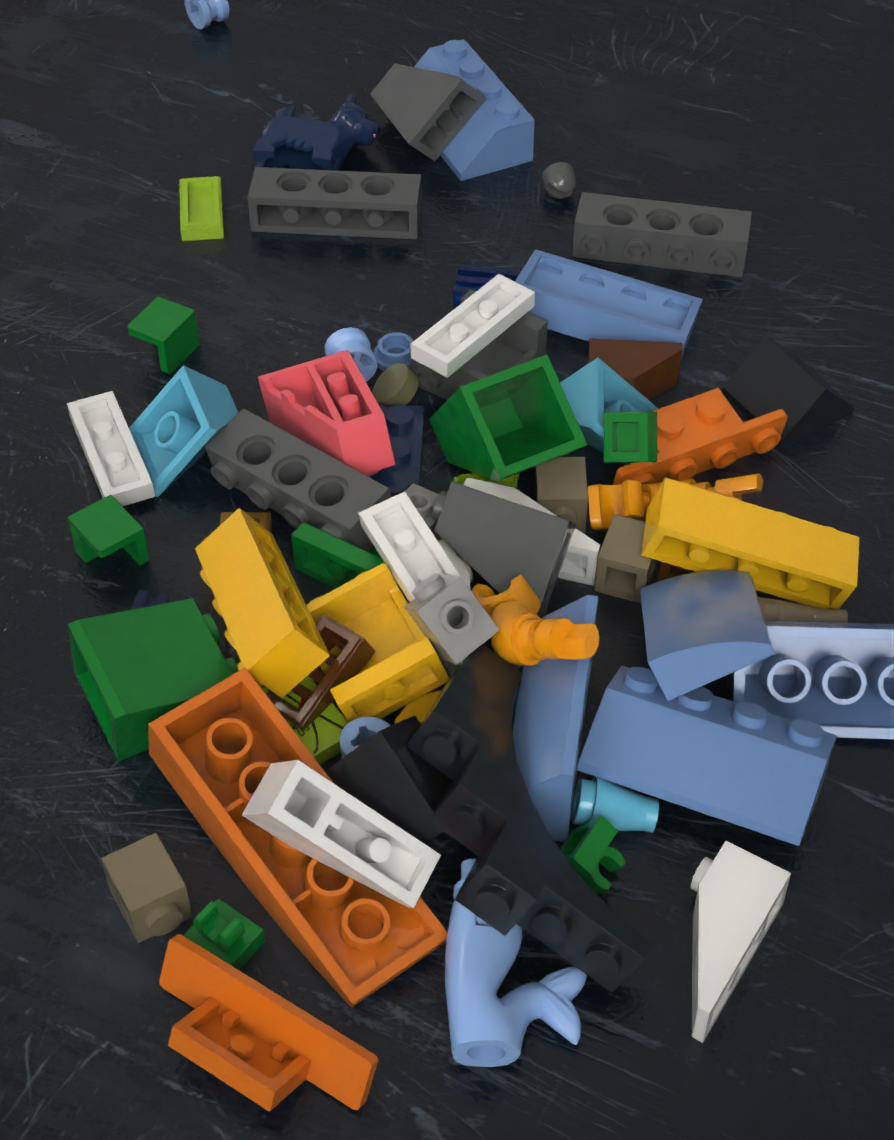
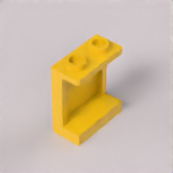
(404, 657)

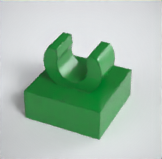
(630, 437)
(588, 847)
(226, 933)

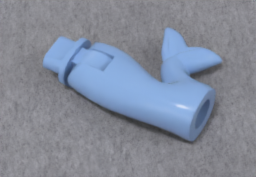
(490, 1028)

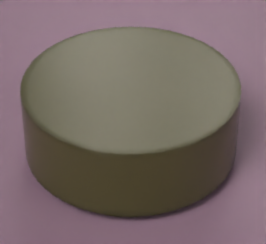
(396, 385)

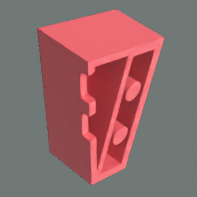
(330, 410)

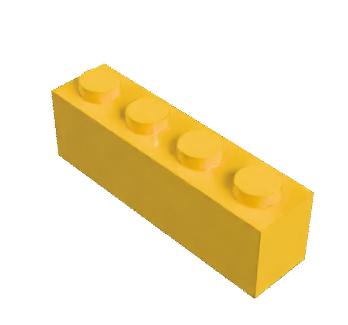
(778, 550)
(260, 604)

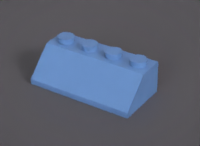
(498, 132)
(826, 676)
(550, 725)
(709, 754)

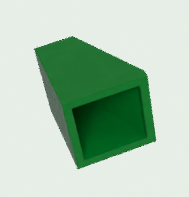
(508, 422)
(144, 666)

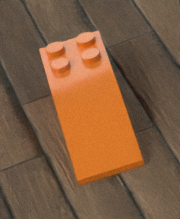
(215, 759)

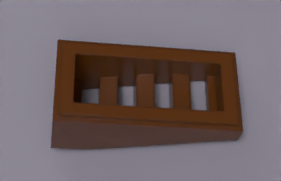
(353, 658)

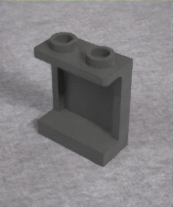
(516, 345)

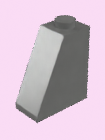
(426, 106)
(504, 539)

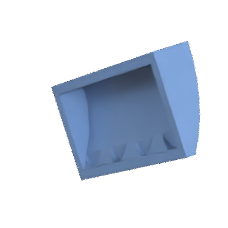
(604, 304)
(702, 628)

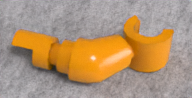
(633, 498)
(526, 637)

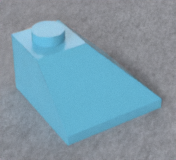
(597, 391)
(180, 424)

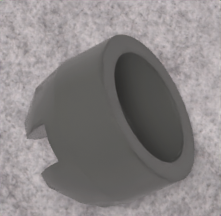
(559, 180)

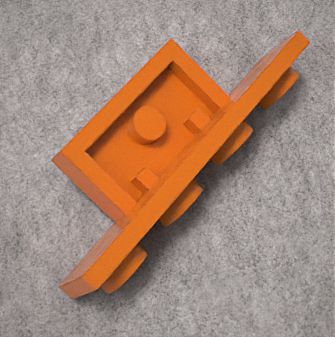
(701, 436)
(257, 1036)

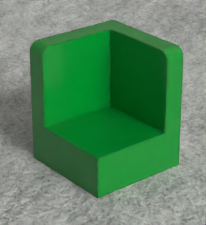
(170, 329)
(105, 529)

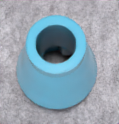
(617, 804)

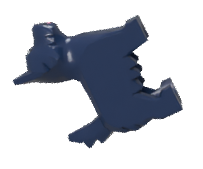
(314, 143)

